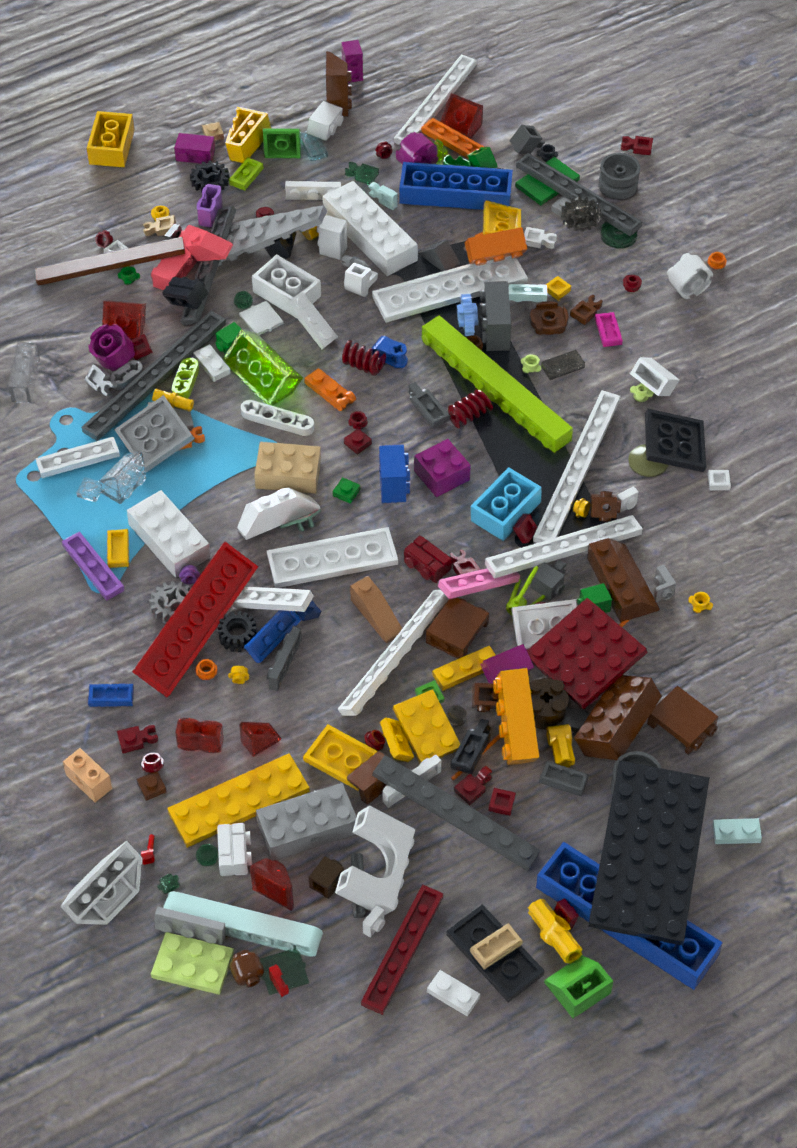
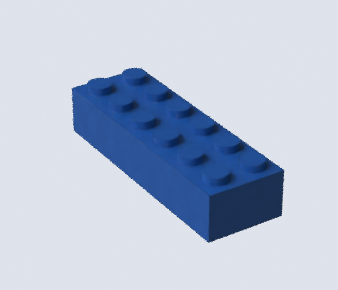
(454, 185)

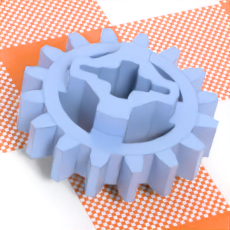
(467, 314)

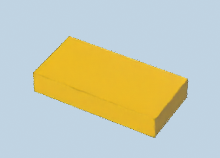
(118, 548)

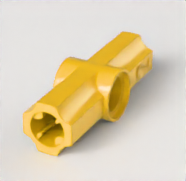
(555, 931)

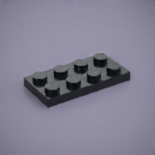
(509, 974)

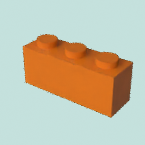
(496, 246)

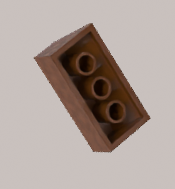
(622, 578)

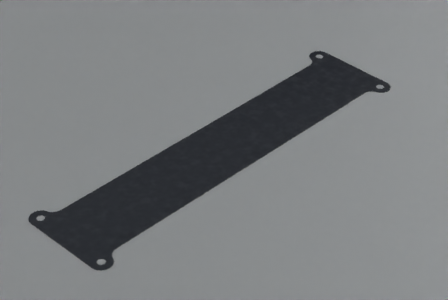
(502, 436)

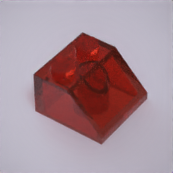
(127, 315)

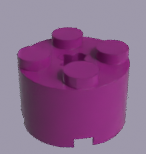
(417, 149)
(111, 347)

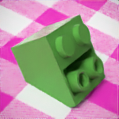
(580, 985)

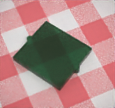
(290, 966)

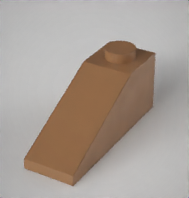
(375, 608)

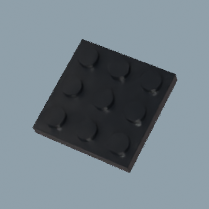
(675, 440)

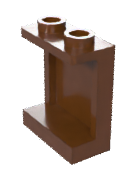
(456, 627)
(684, 719)

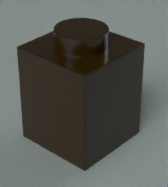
(326, 876)

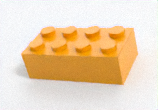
(516, 716)

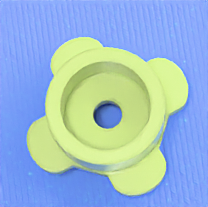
(530, 364)
(641, 392)

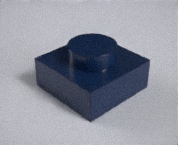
(311, 612)

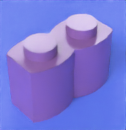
(209, 205)

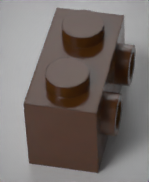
(484, 697)

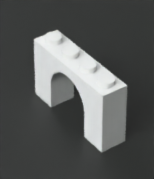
(395, 842)

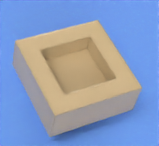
(213, 129)

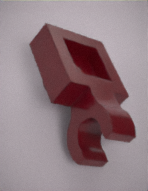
(473, 787)

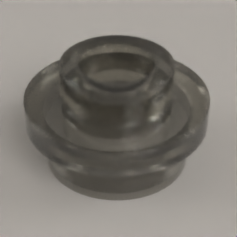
(456, 715)

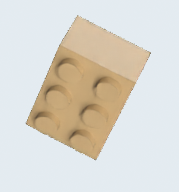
(287, 466)

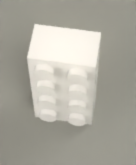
(168, 533)

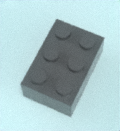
(496, 316)

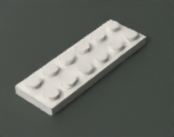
(332, 557)

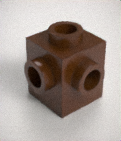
(599, 501)

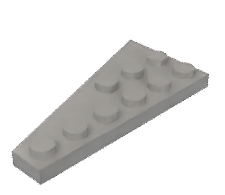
(261, 232)

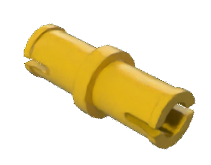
(174, 400)

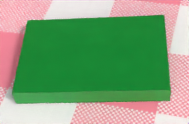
(540, 192)

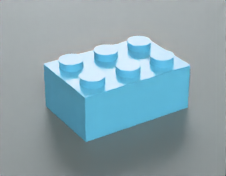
(505, 503)

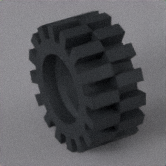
(232, 622)

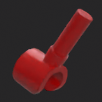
(148, 855)

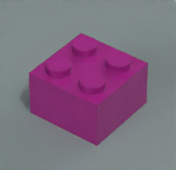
(442, 467)

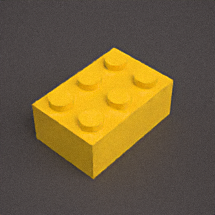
(110, 139)

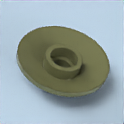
(643, 467)

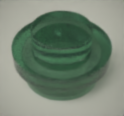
(243, 300)
(207, 855)
(168, 883)

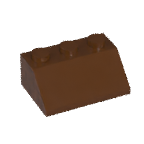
(337, 83)

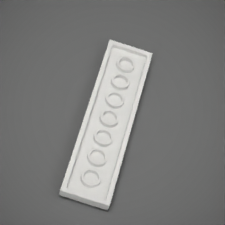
(444, 288)

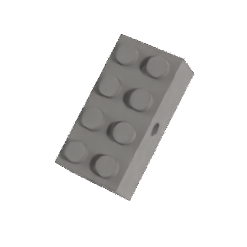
(306, 821)

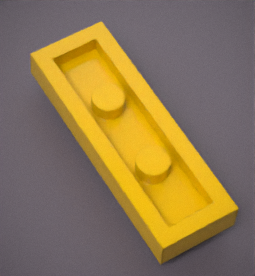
(462, 668)

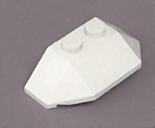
(274, 511)
(105, 888)

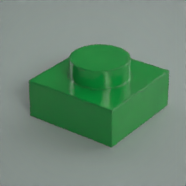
(346, 490)

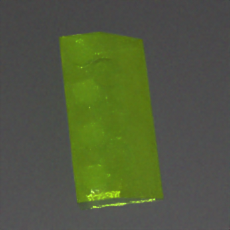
(261, 368)

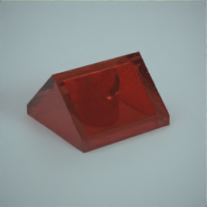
(463, 115)

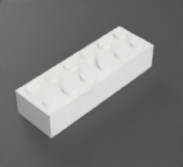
(371, 228)

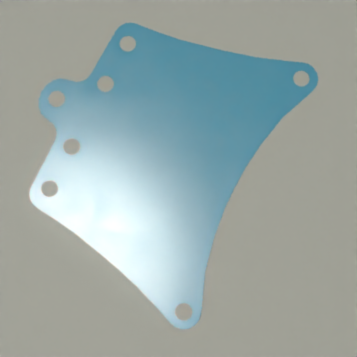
(180, 478)

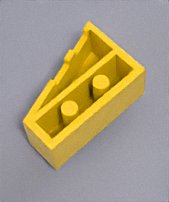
(246, 133)

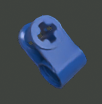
(392, 351)

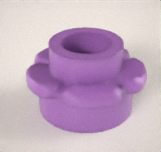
(189, 574)

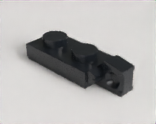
(472, 748)

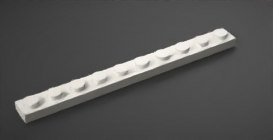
(577, 467)

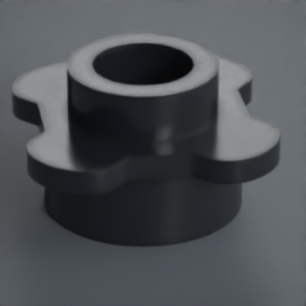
(547, 152)

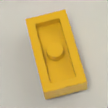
(396, 740)

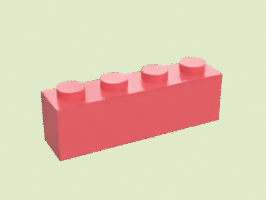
(175, 266)

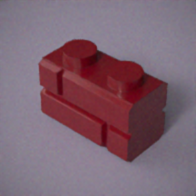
(427, 559)

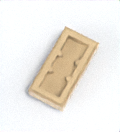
(496, 946)

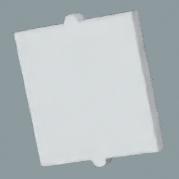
(261, 318)

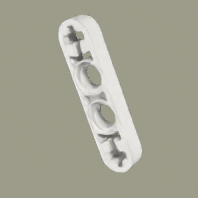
(258, 409)

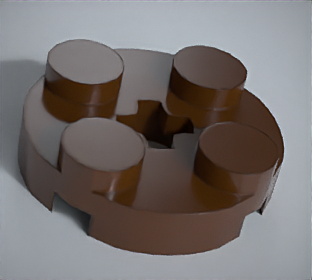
(555, 325)

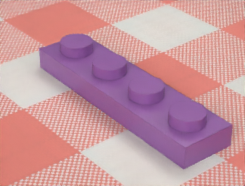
(93, 566)

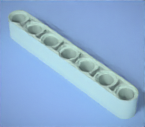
(250, 925)

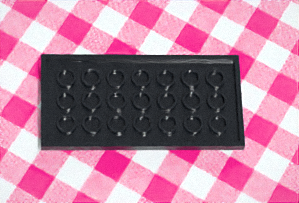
(649, 853)

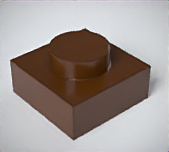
(151, 785)

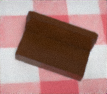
(362, 778)

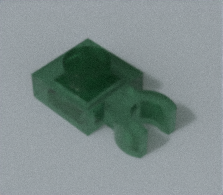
(363, 173)

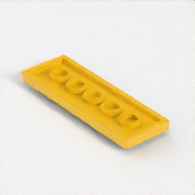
(237, 799)

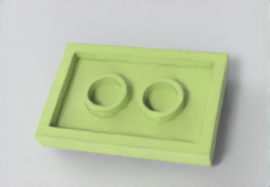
(192, 963)

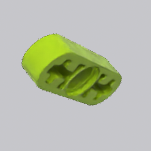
(188, 363)

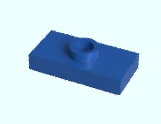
(110, 695)

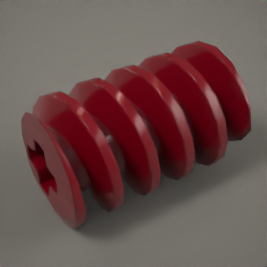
(363, 360)
(469, 406)

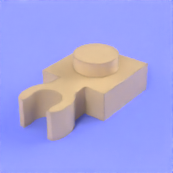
(160, 227)

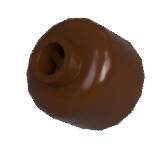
(246, 968)

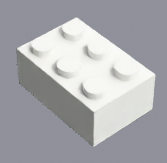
(281, 281)

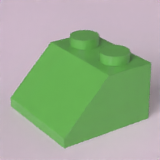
(282, 143)

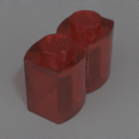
(197, 735)

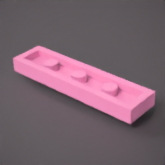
(474, 582)

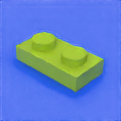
(246, 174)

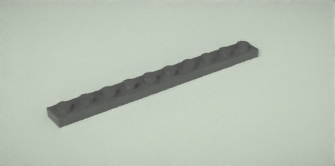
(153, 376)

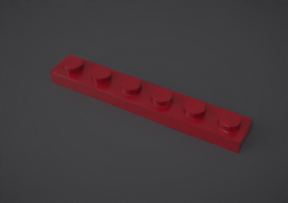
(402, 949)

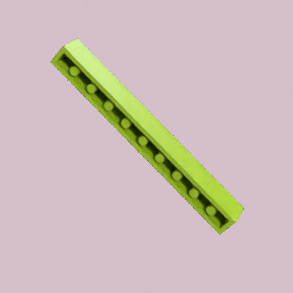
(497, 384)

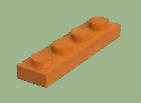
(450, 137)

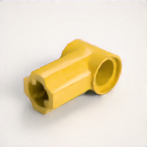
(561, 741)

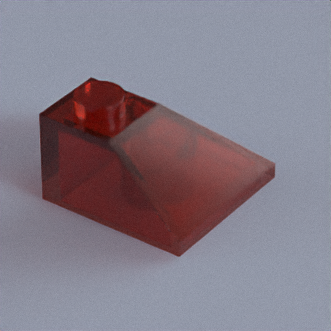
(273, 882)

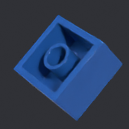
(394, 473)

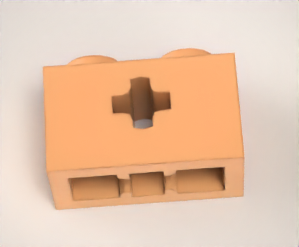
(87, 775)

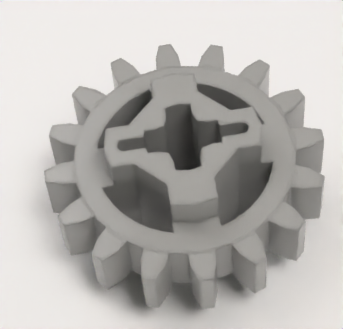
(169, 598)

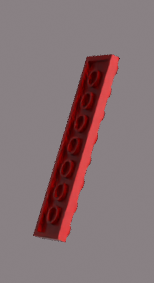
(195, 619)

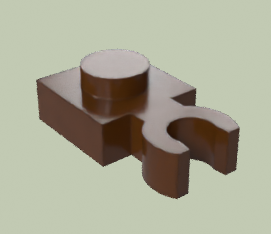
(585, 311)

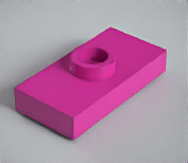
(608, 329)

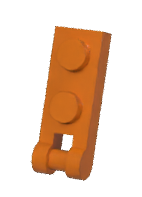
(329, 389)

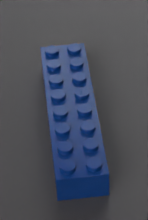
(574, 877)

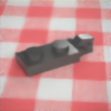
(428, 406)

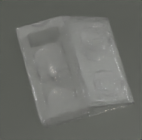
(124, 477)

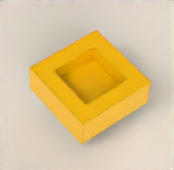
(558, 288)

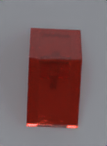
(258, 736)

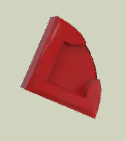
(275, 976)

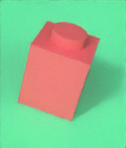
(207, 246)

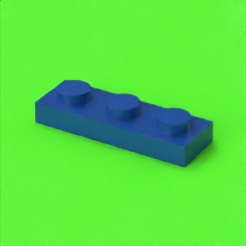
(271, 634)

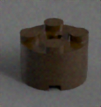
(548, 702)

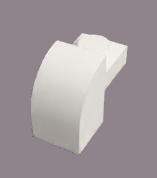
(359, 279)

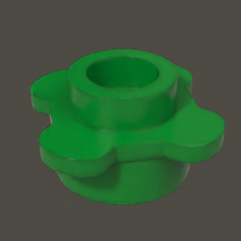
(128, 275)

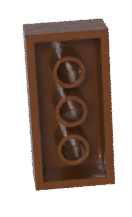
(618, 717)

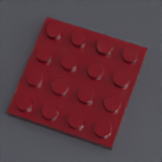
(586, 652)

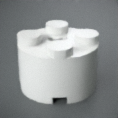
(690, 276)

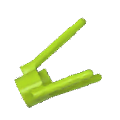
(519, 600)

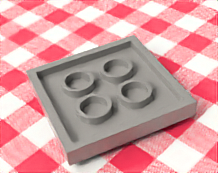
(155, 432)

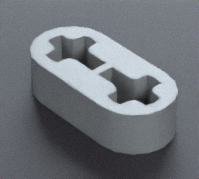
(126, 374)

